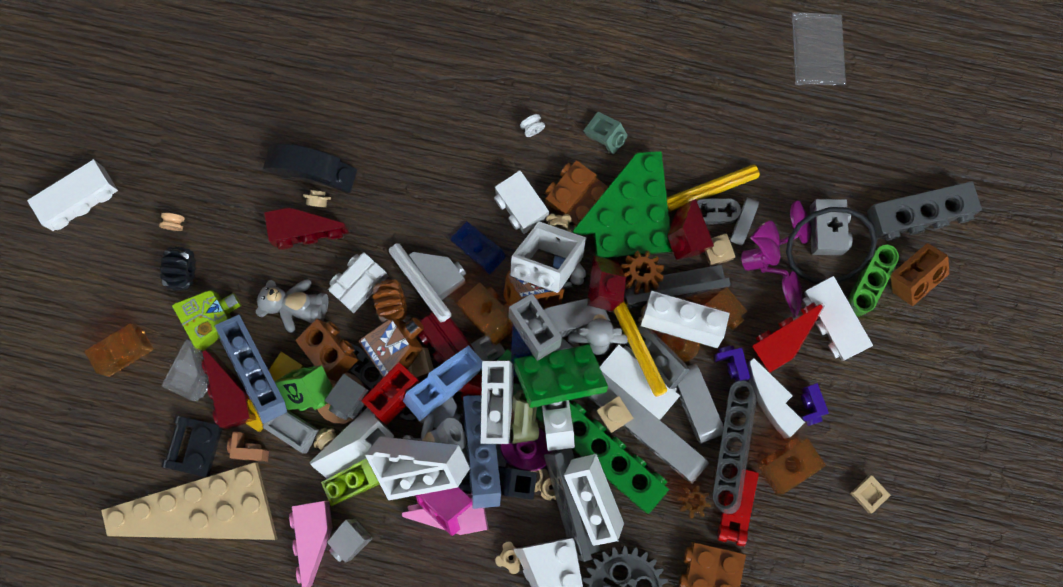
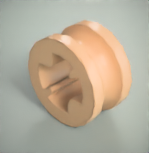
(172, 221)

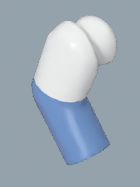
(577, 275)

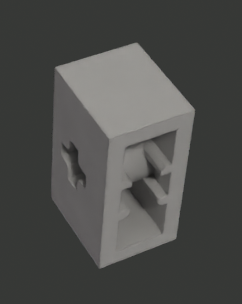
(823, 238)
(534, 327)

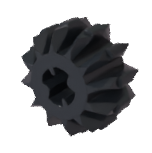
(177, 268)

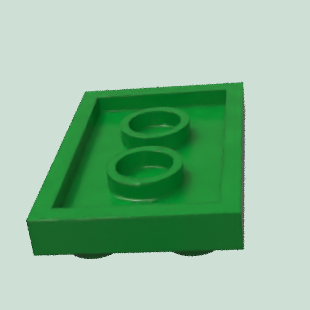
(560, 376)

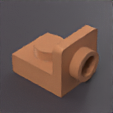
(251, 451)

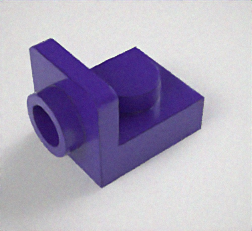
(737, 367)
(814, 401)

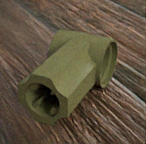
(523, 420)

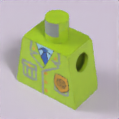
(201, 315)

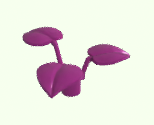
(768, 253)

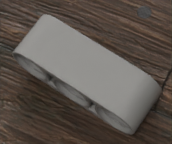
(572, 316)
(699, 406)

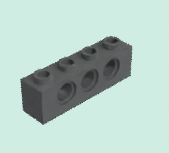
(961, 197)

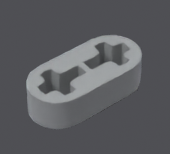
(719, 205)
(744, 221)

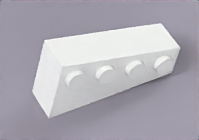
(551, 564)

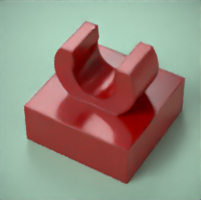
(473, 387)

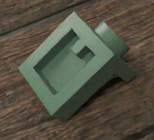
(606, 131)

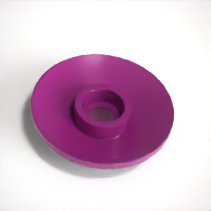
(528, 462)

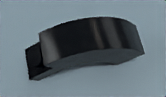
(311, 164)
(512, 483)

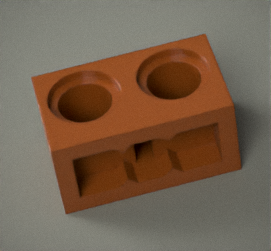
(920, 274)
(325, 352)

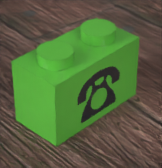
(304, 388)

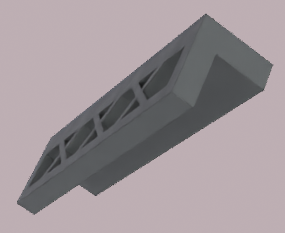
(682, 285)
(557, 464)

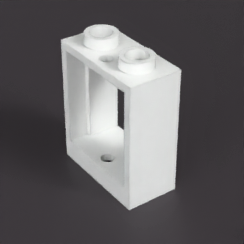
(544, 238)

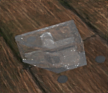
(187, 374)

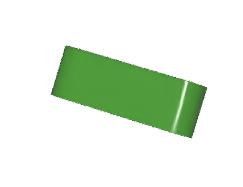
(880, 272)

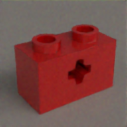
(387, 396)

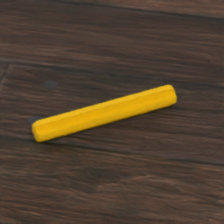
(713, 187)
(640, 350)

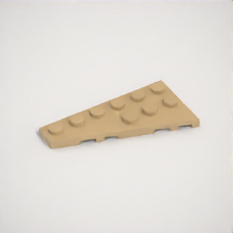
(213, 507)

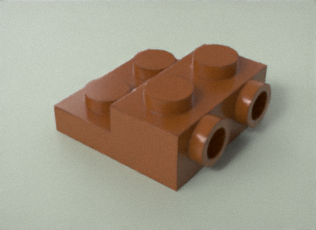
(574, 192)
(712, 567)

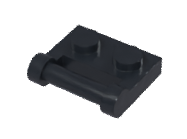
(200, 449)

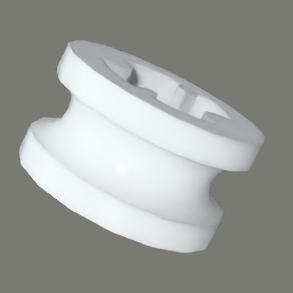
(532, 125)

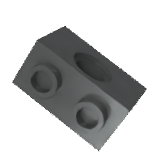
(346, 398)

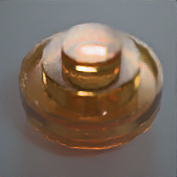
(683, 348)

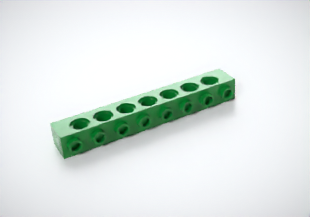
(655, 486)

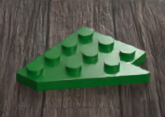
(631, 211)

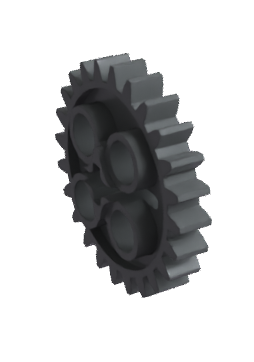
(636, 567)

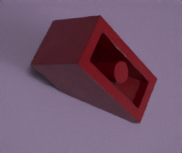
(689, 232)
(606, 284)

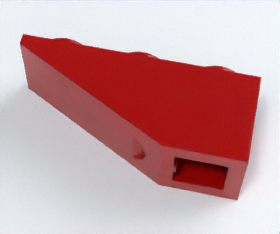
(786, 342)

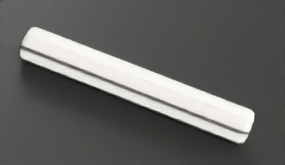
(420, 283)

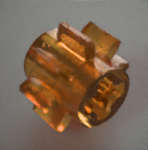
(699, 497)

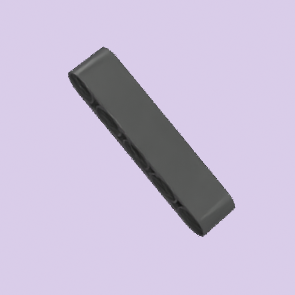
(734, 459)

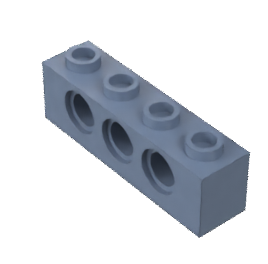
(251, 369)
(481, 458)

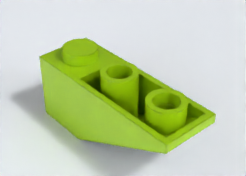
(350, 482)

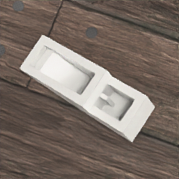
(773, 399)

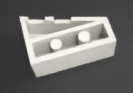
(416, 466)

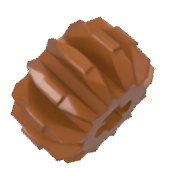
(651, 276)
(389, 300)

